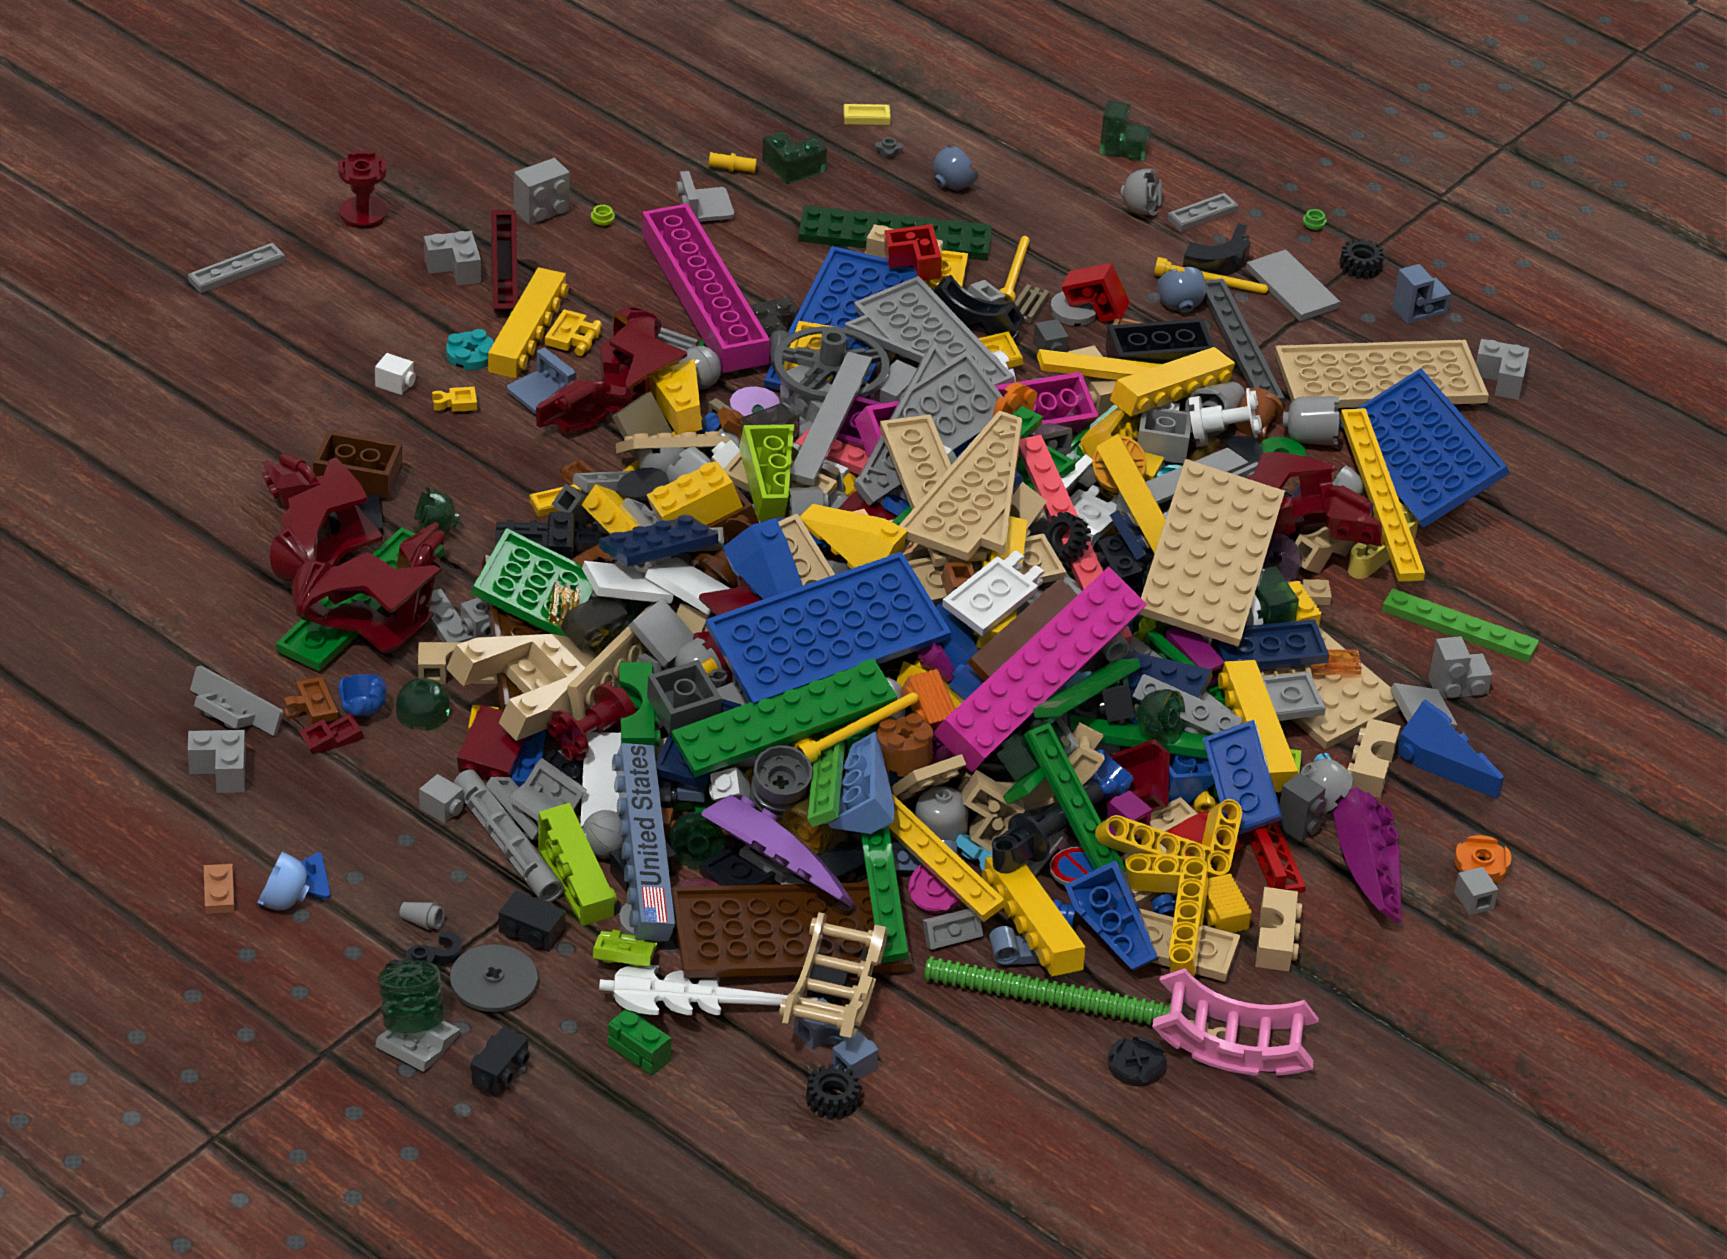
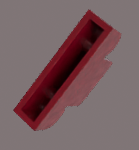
(504, 259)

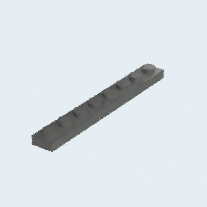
(1240, 338)

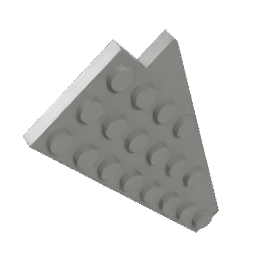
(913, 318)
(959, 403)

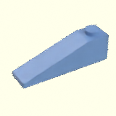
(865, 790)

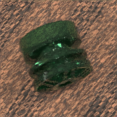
(411, 997)

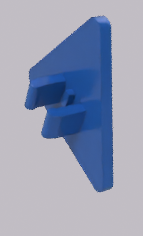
(316, 876)

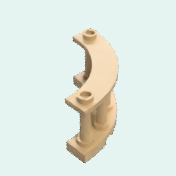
(1083, 759)
(843, 1017)

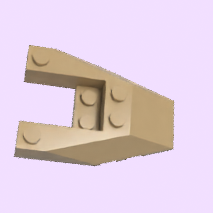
(535, 664)

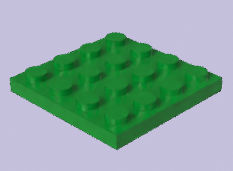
(522, 578)

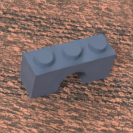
(852, 1053)

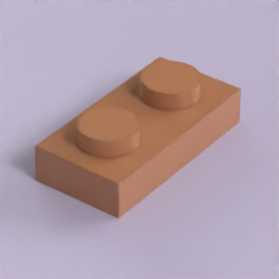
(218, 888)

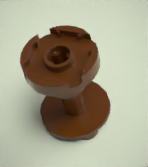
(718, 565)

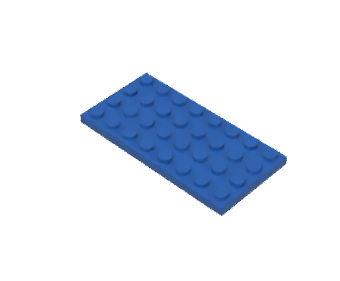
(840, 282)
(1430, 448)
(827, 627)

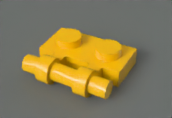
(567, 329)

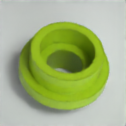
(602, 215)

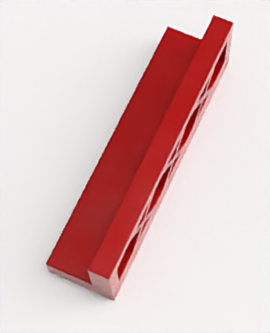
(1269, 858)

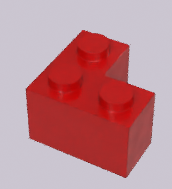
(914, 247)
(1097, 286)

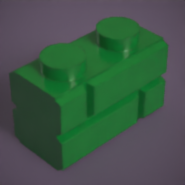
(639, 1041)

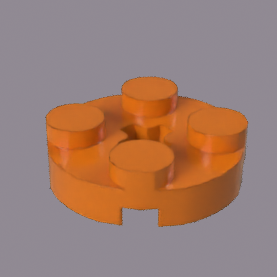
(1017, 396)
(1476, 846)

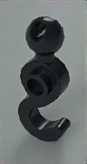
(433, 954)

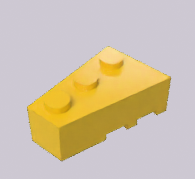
(678, 396)

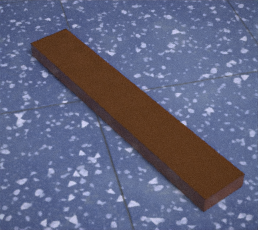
(1021, 629)

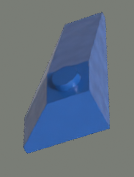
(1439, 749)
(1187, 775)
(1113, 912)

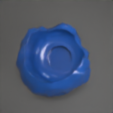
(362, 694)
(1112, 777)

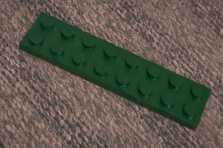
(853, 227)

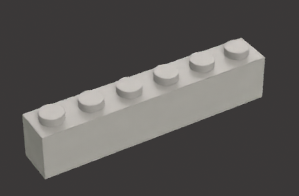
(1165, 485)

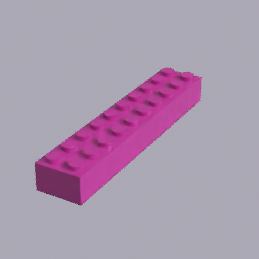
(705, 287)
(1059, 400)
(1039, 669)

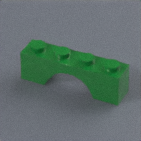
(641, 725)

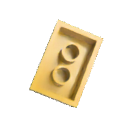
(702, 494)

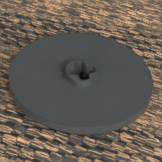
(493, 978)

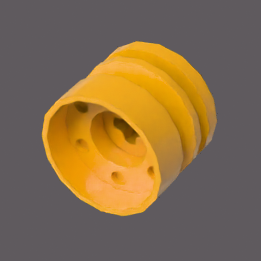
(1102, 473)

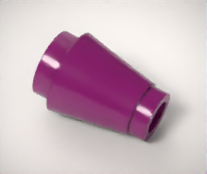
(936, 658)

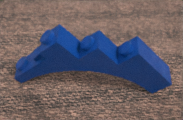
(959, 650)

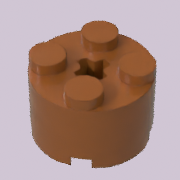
(906, 743)

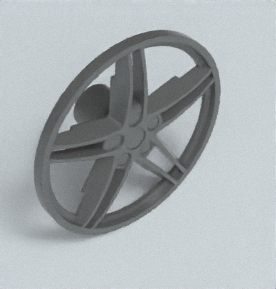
(827, 360)

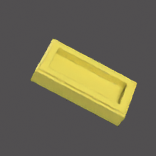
(866, 114)

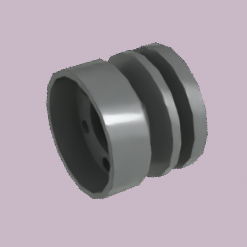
(780, 779)

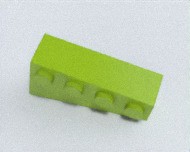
(767, 467)
(573, 861)

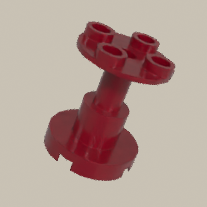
(362, 172)
(609, 709)

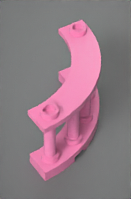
(1226, 1053)

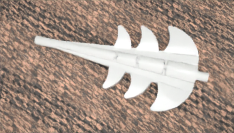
(640, 989)

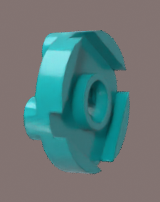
(459, 349)

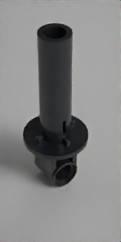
(1029, 837)

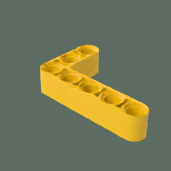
(1151, 838)
(1190, 880)

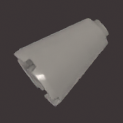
(1225, 394)

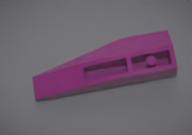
(1371, 849)

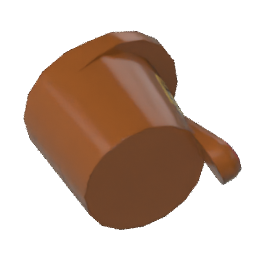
(1268, 408)

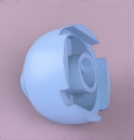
(284, 884)

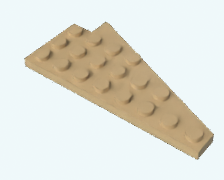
(973, 496)

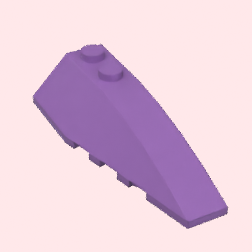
(771, 839)

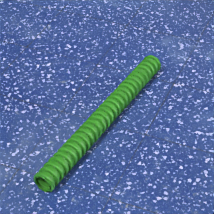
(1044, 991)

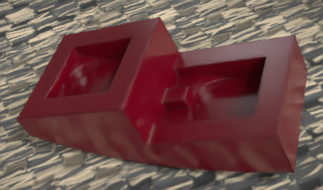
(326, 737)

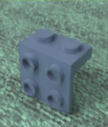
(544, 382)

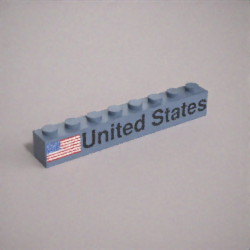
(643, 842)

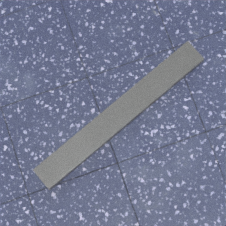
(830, 418)

